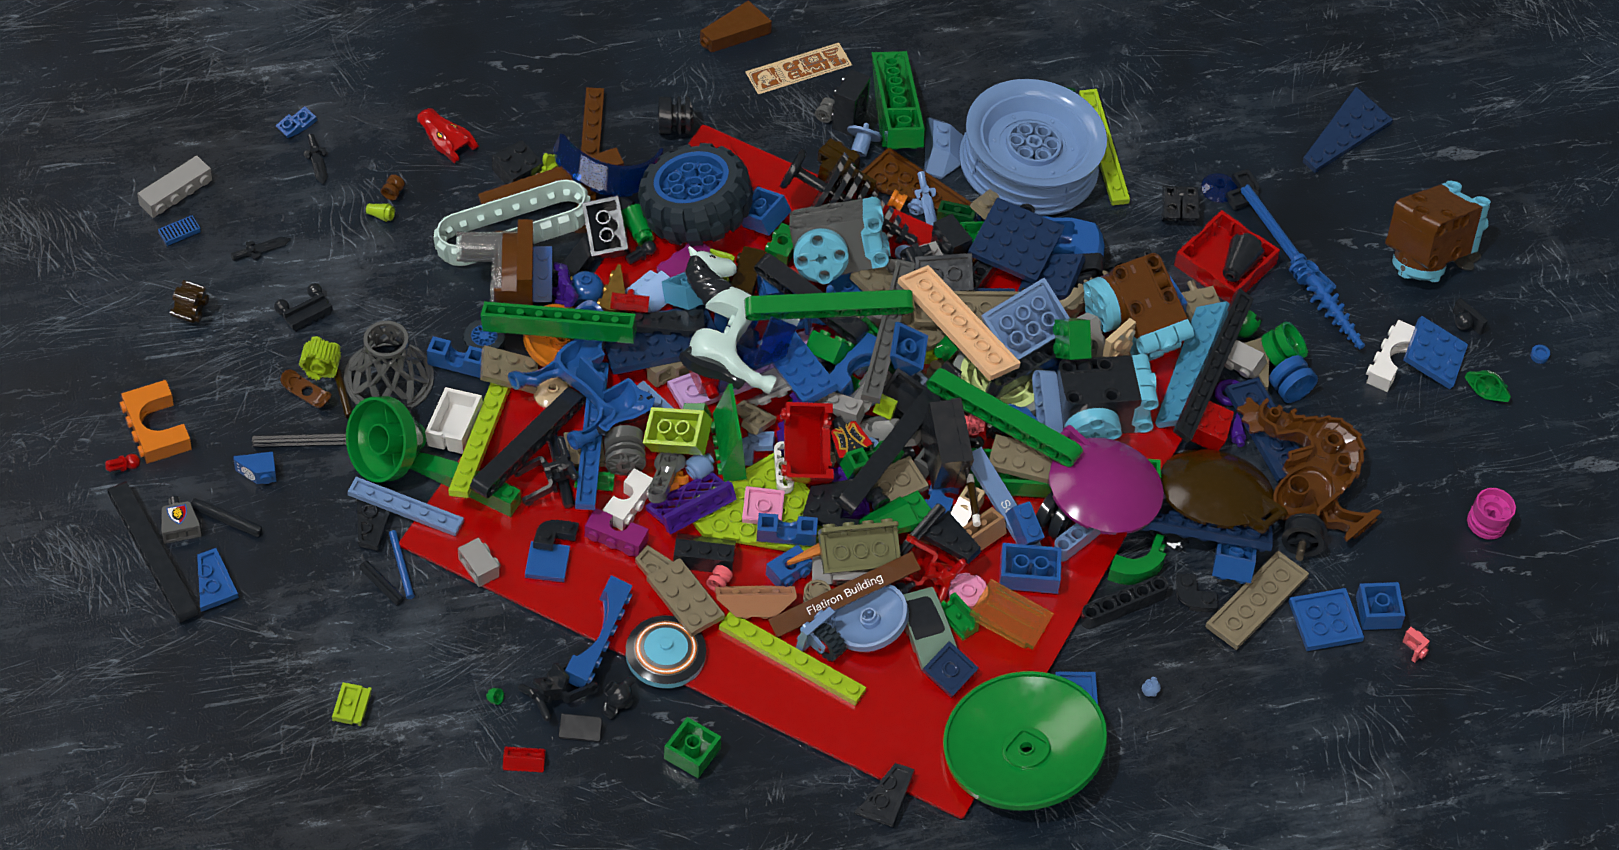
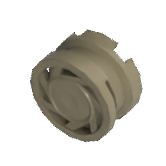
(815, 590)

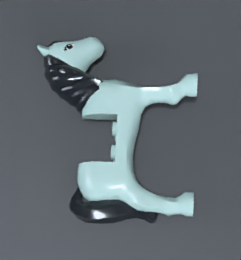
(715, 352)

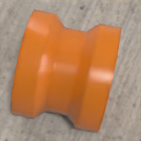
(897, 200)

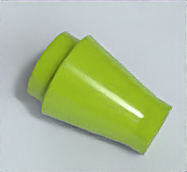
(382, 211)

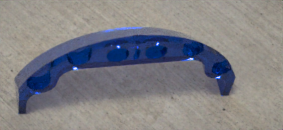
(598, 175)

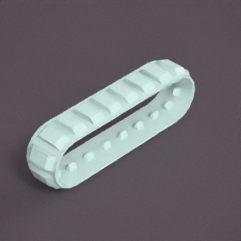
(513, 206)

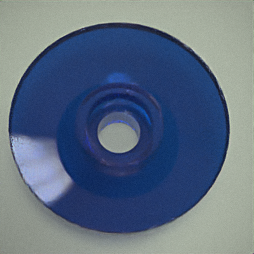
(1216, 186)

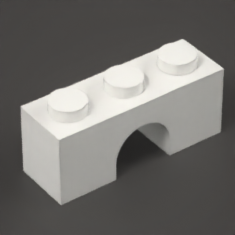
(623, 511)

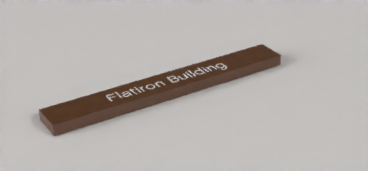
(845, 593)

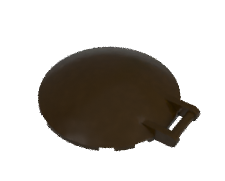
(1220, 490)

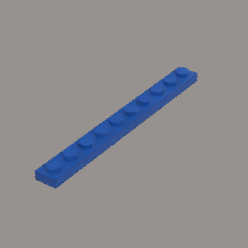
(590, 457)

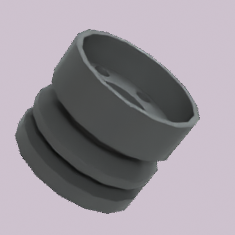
(624, 450)

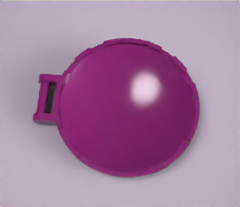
(1107, 486)

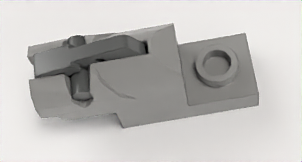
(880, 427)

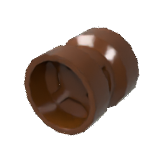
(392, 188)

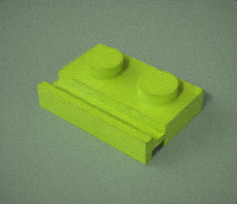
(351, 704)

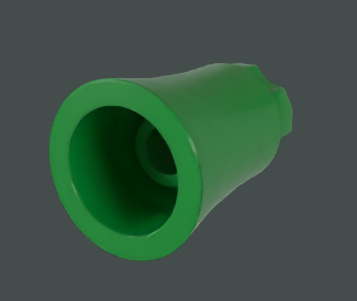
(637, 224)

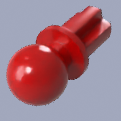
(122, 463)

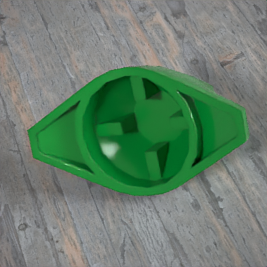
(1488, 385)

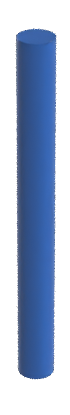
(401, 564)

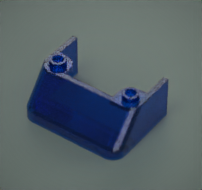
(772, 347)

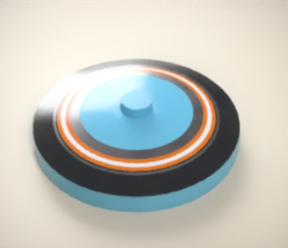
(664, 653)

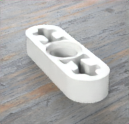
(779, 461)

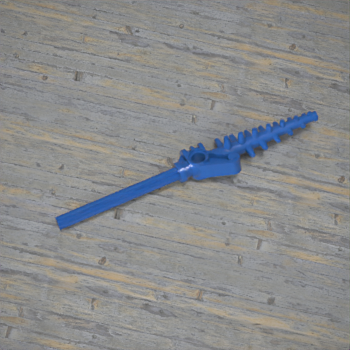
(1306, 271)

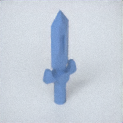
(926, 199)

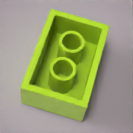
(677, 431)

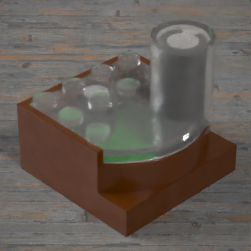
(510, 258)

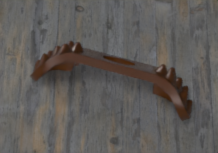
(295, 384)

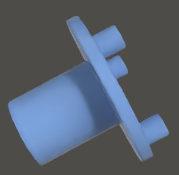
(863, 138)

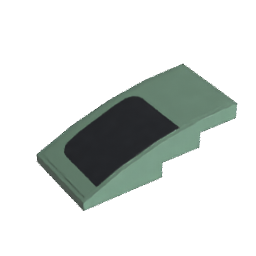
(926, 625)

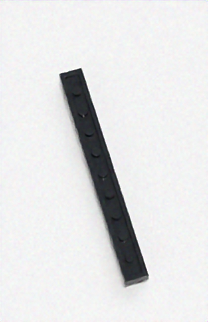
(1213, 365)

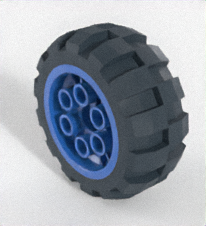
(695, 194)

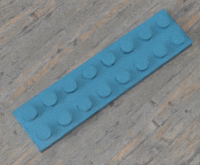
(1191, 358)

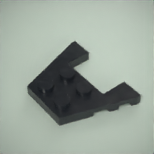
(822, 504)

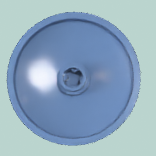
(872, 620)

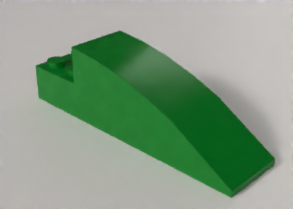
(897, 101)

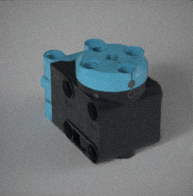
(1107, 395)

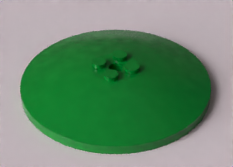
(1021, 711)

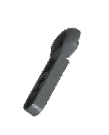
(666, 468)

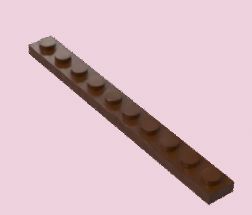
(592, 130)

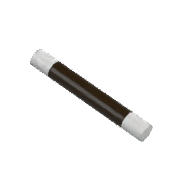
(973, 500)

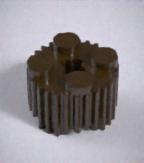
(189, 302)

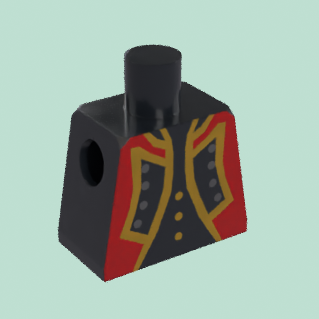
(847, 438)

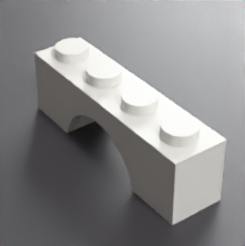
(1384, 371)

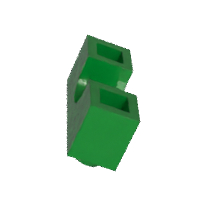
(855, 460)

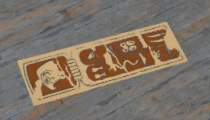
(798, 68)

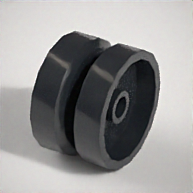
(1052, 518)

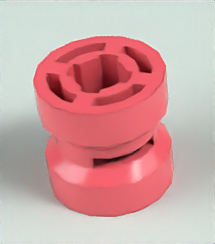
(720, 577)

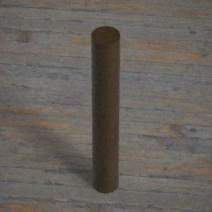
(343, 394)

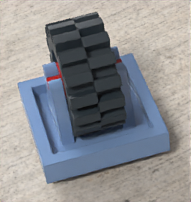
(822, 636)

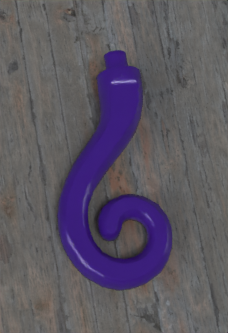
(1236, 430)

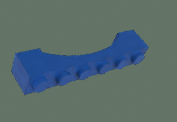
(614, 597)

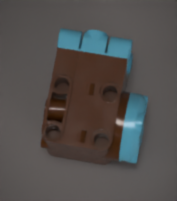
(1435, 229)
(1146, 295)

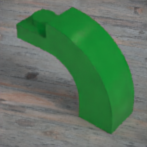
(1134, 571)

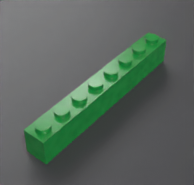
(558, 322)

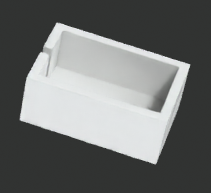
(453, 420)

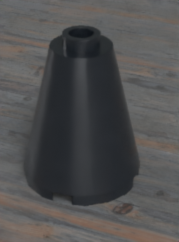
(1242, 256)

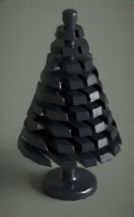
(835, 193)

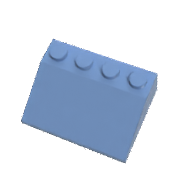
(1026, 319)

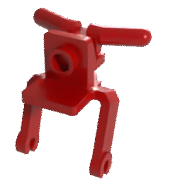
(935, 570)

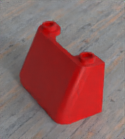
(807, 442)

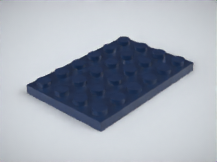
(650, 349)

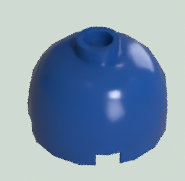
(588, 286)

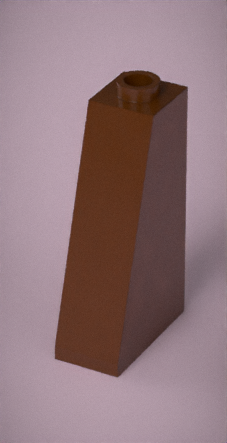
(735, 28)

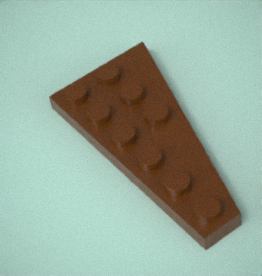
(898, 173)

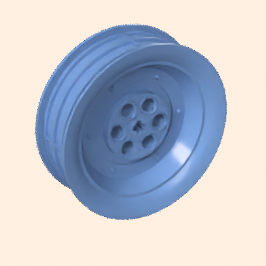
(1033, 145)

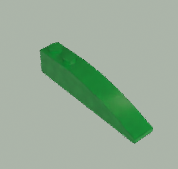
(442, 470)

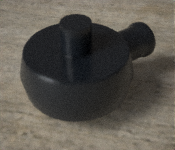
(904, 587)

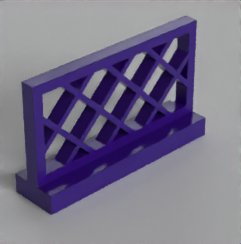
(692, 509)

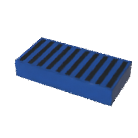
(179, 230)

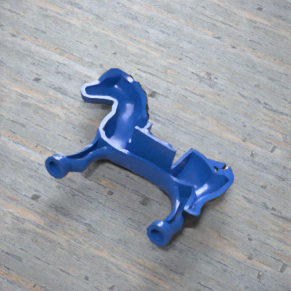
(577, 366)

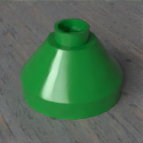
(383, 438)

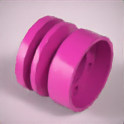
(1491, 513)

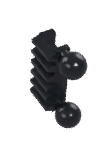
(306, 311)

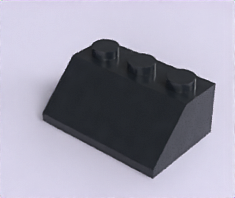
(606, 228)
(703, 552)

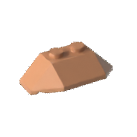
(755, 600)

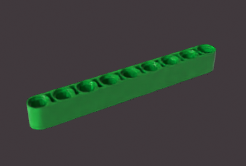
(829, 305)
(1005, 417)

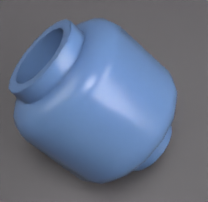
(699, 466)

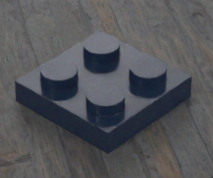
(950, 669)

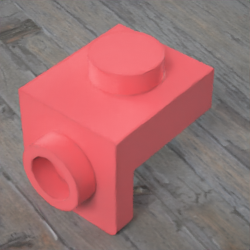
(1417, 642)

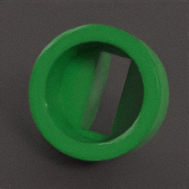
(497, 693)

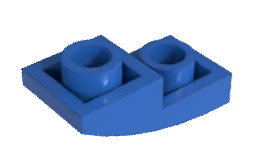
(297, 123)

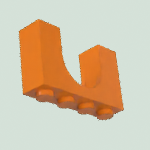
(153, 444)

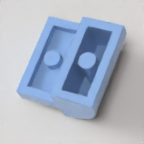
(651, 285)

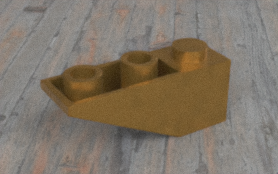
(615, 285)

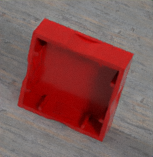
(1206, 254)

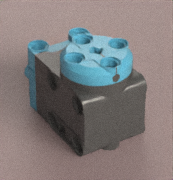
(838, 239)

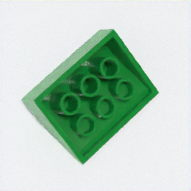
(728, 438)

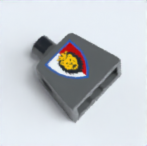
(179, 521)

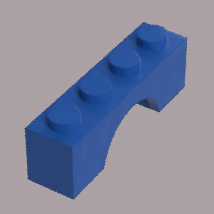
(856, 358)

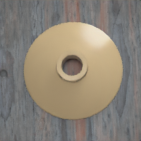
(545, 396)

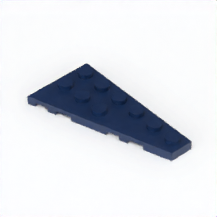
(1352, 125)

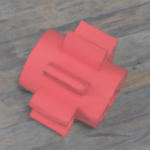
(974, 424)

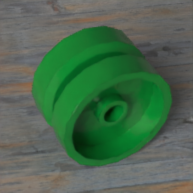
(1283, 343)

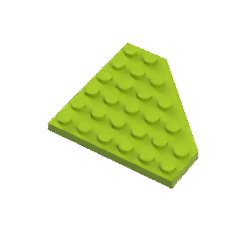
(727, 521)

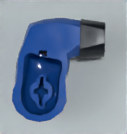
(1082, 238)

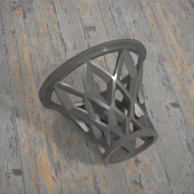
(367, 354)

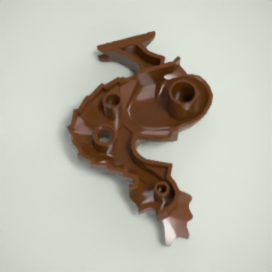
(1319, 469)

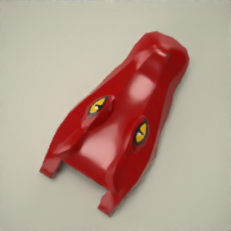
(444, 134)

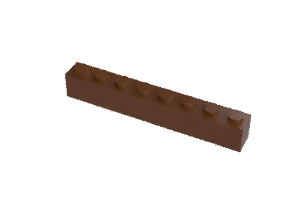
(558, 173)

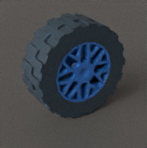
(476, 337)

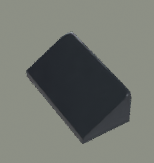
(580, 727)

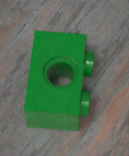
(781, 244)

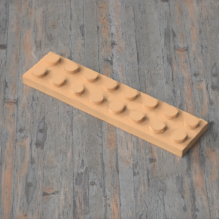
(959, 323)

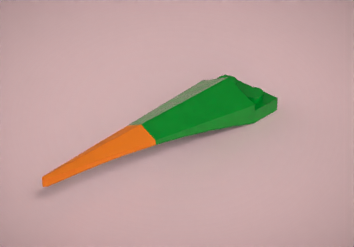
(906, 510)

